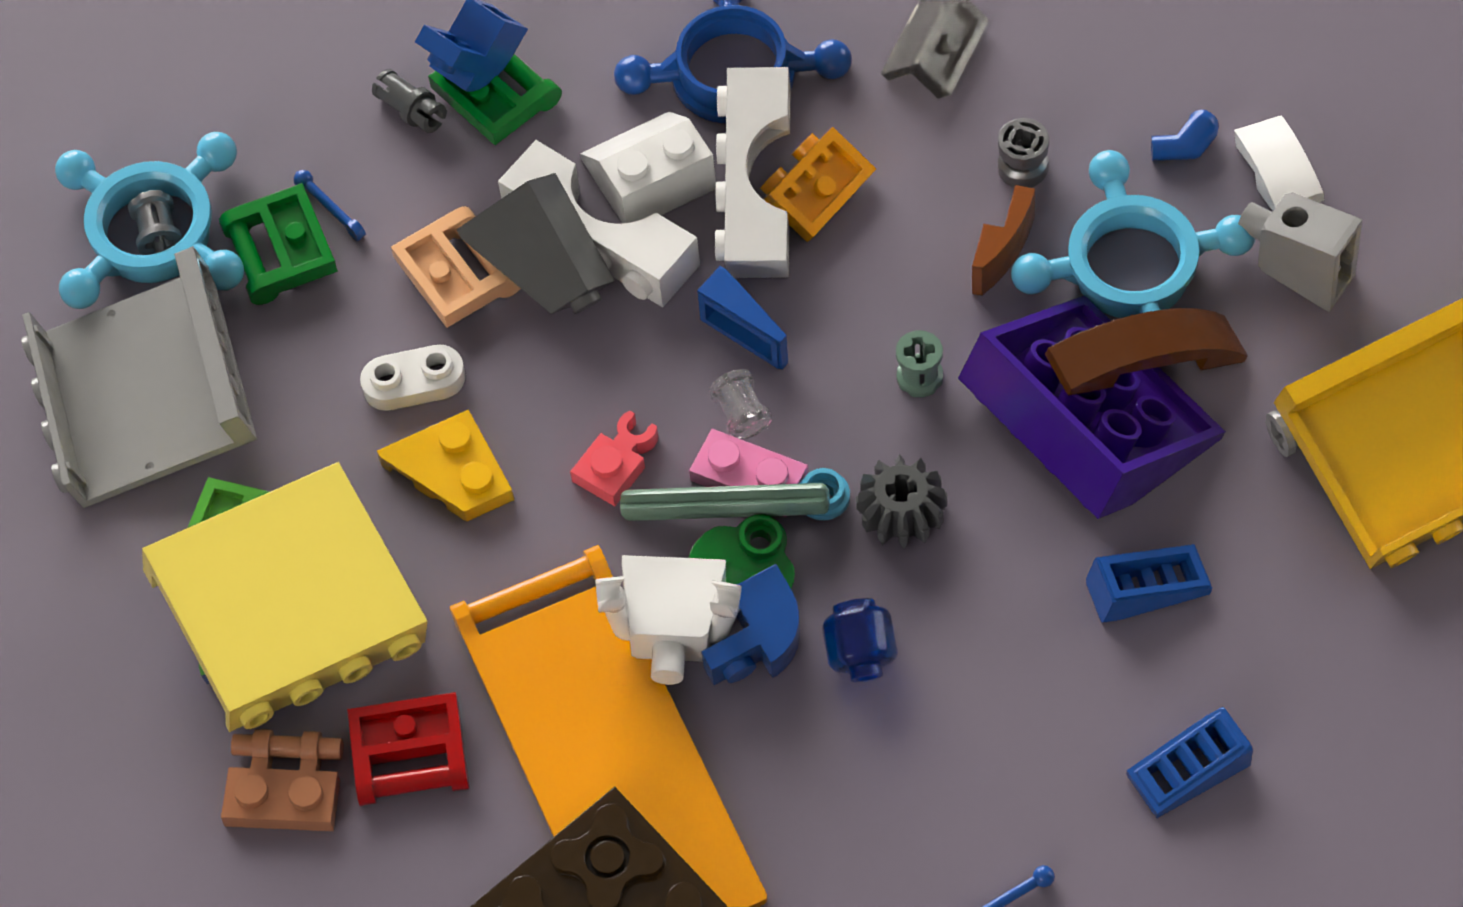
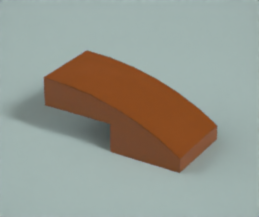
(999, 245)

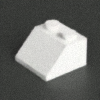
(652, 167)

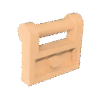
(444, 275)

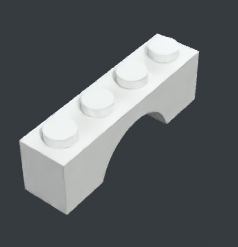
(756, 115)
(645, 255)

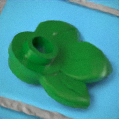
(741, 557)

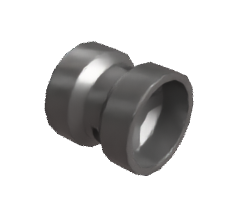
(1023, 152)

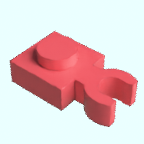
(614, 464)

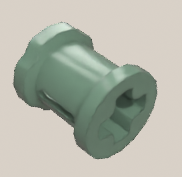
(924, 363)

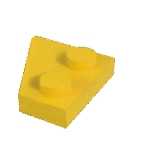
(451, 465)

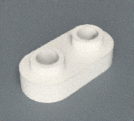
(412, 378)

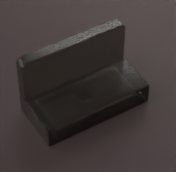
(937, 44)

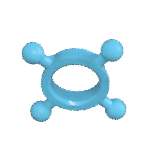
(77, 170)
(1109, 172)

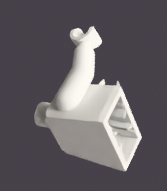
(669, 609)

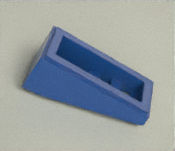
(740, 318)
(1114, 590)
(1199, 735)

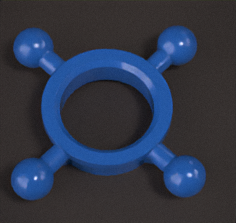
(635, 74)

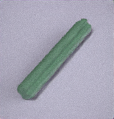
(725, 501)

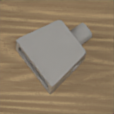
(1306, 246)

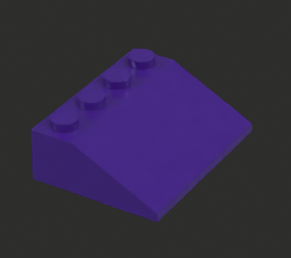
(1099, 443)

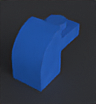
(475, 45)
(768, 633)

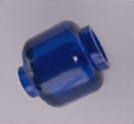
(859, 639)

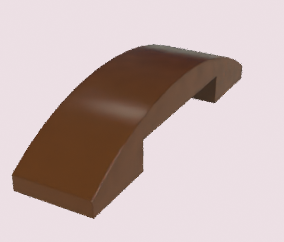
(1143, 342)

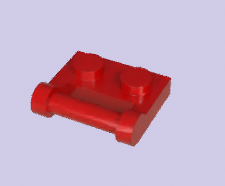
(406, 732)

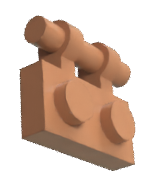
(280, 796)

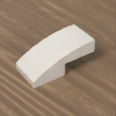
(1277, 161)

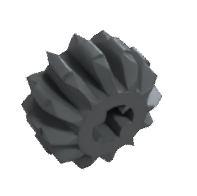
(906, 483)

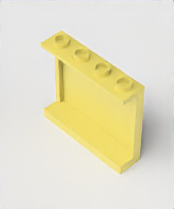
(286, 596)

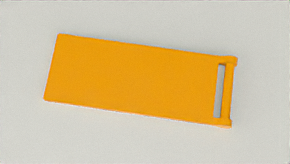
(596, 720)

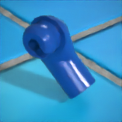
(1190, 141)

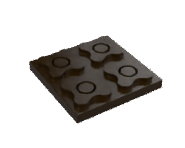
(604, 861)

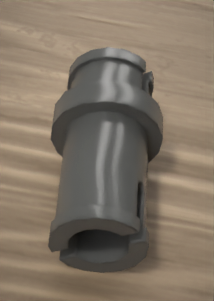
(413, 103)

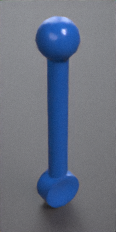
(352, 226)
(1042, 876)

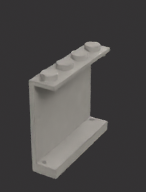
(139, 386)

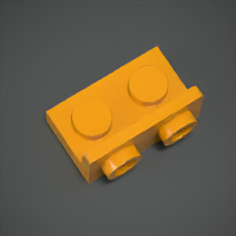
(819, 183)

